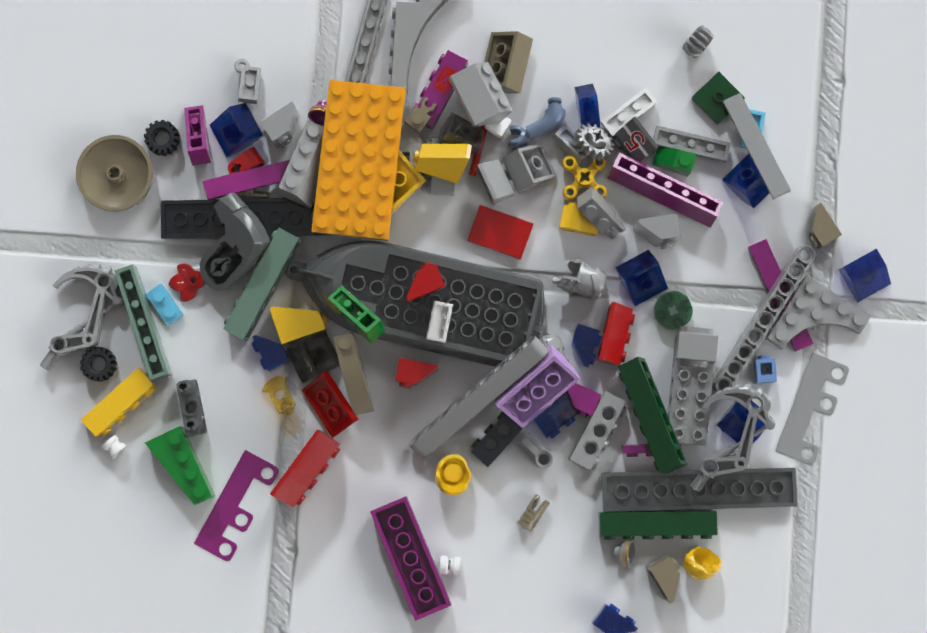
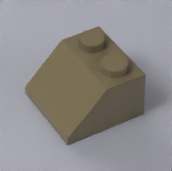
(666, 576)

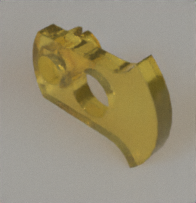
(272, 387)

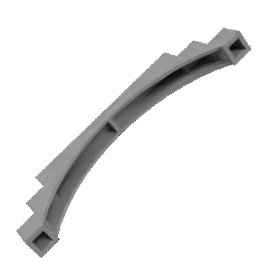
(409, 25)

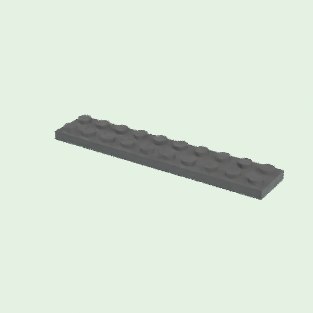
(673, 491)

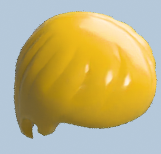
(452, 475)

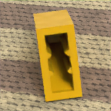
(442, 160)
(297, 323)

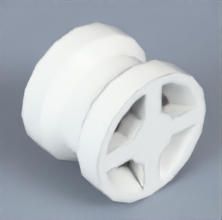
(113, 446)

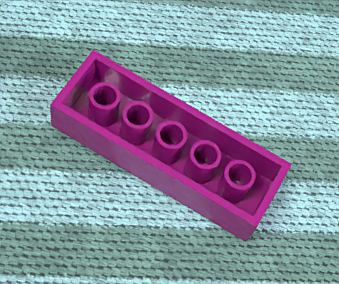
(411, 558)

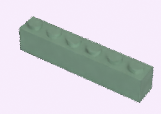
(262, 284)
(143, 322)

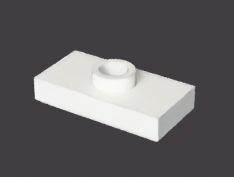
(439, 321)

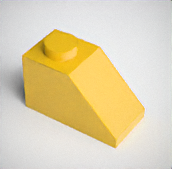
(575, 221)

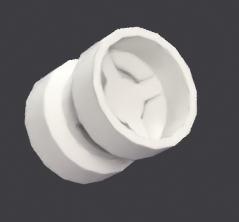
(454, 565)

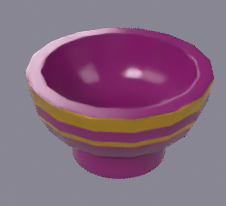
(317, 113)

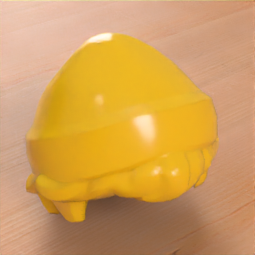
(701, 563)

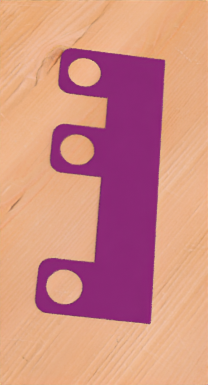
(227, 505)

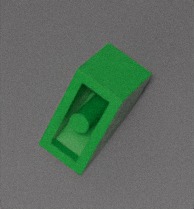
(674, 160)

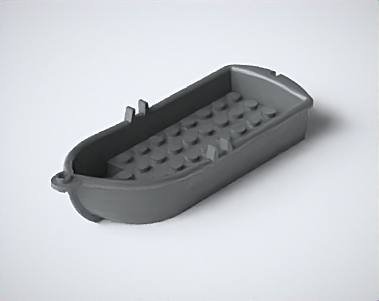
(490, 306)

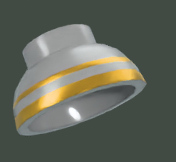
(625, 553)

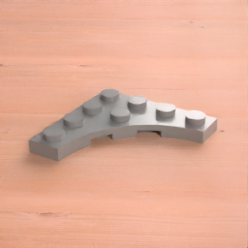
(813, 306)

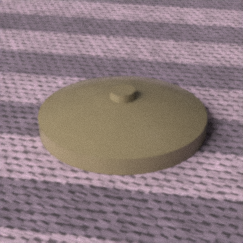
(114, 173)

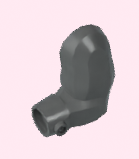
(238, 249)

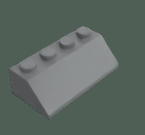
(301, 174)

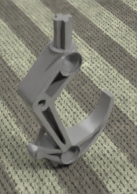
(91, 336)
(723, 460)

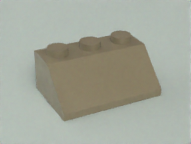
(508, 58)

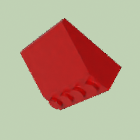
(306, 468)

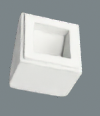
(499, 129)

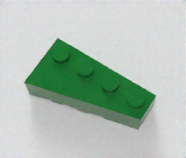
(180, 460)

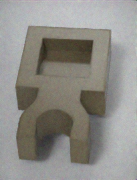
(419, 117)

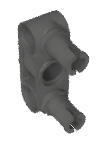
(189, 393)

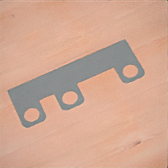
(806, 401)

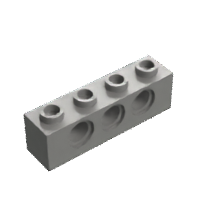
(579, 455)

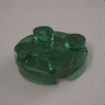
(682, 305)

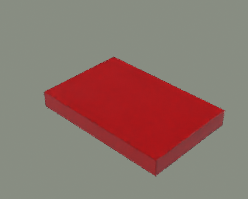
(500, 232)
(330, 404)

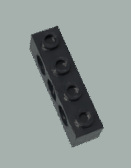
(502, 441)

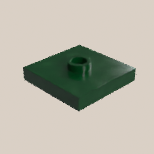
(712, 95)

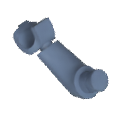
(551, 121)

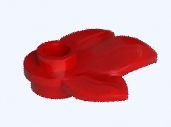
(184, 282)

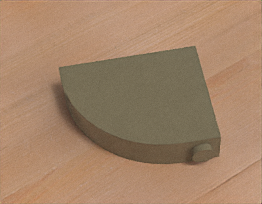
(353, 373)

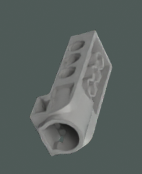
(692, 383)

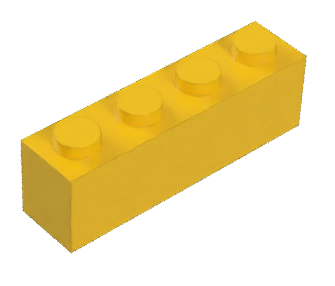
(118, 403)

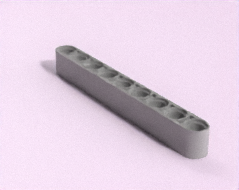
(771, 314)
(479, 397)

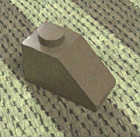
(822, 227)

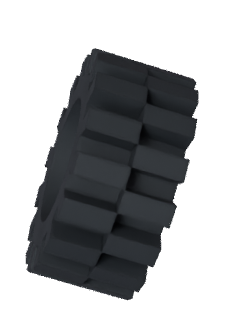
(157, 127)
(87, 359)

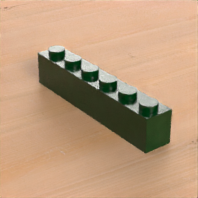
(652, 416)
(657, 524)

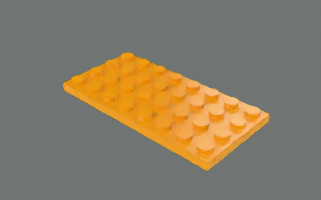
(358, 160)

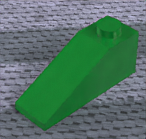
(357, 314)

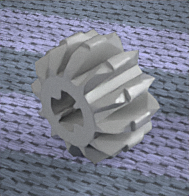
(698, 41)

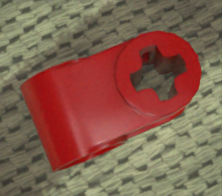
(247, 160)

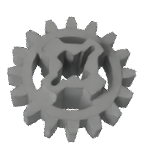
(594, 142)

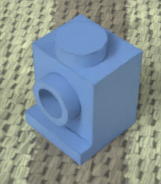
(770, 375)

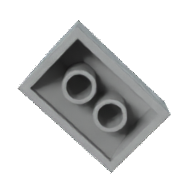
(481, 94)
(659, 230)

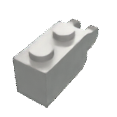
(599, 212)

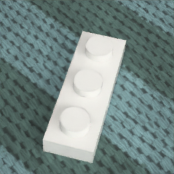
(634, 107)

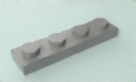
(692, 143)

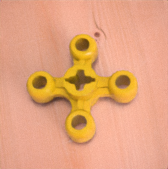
(577, 172)

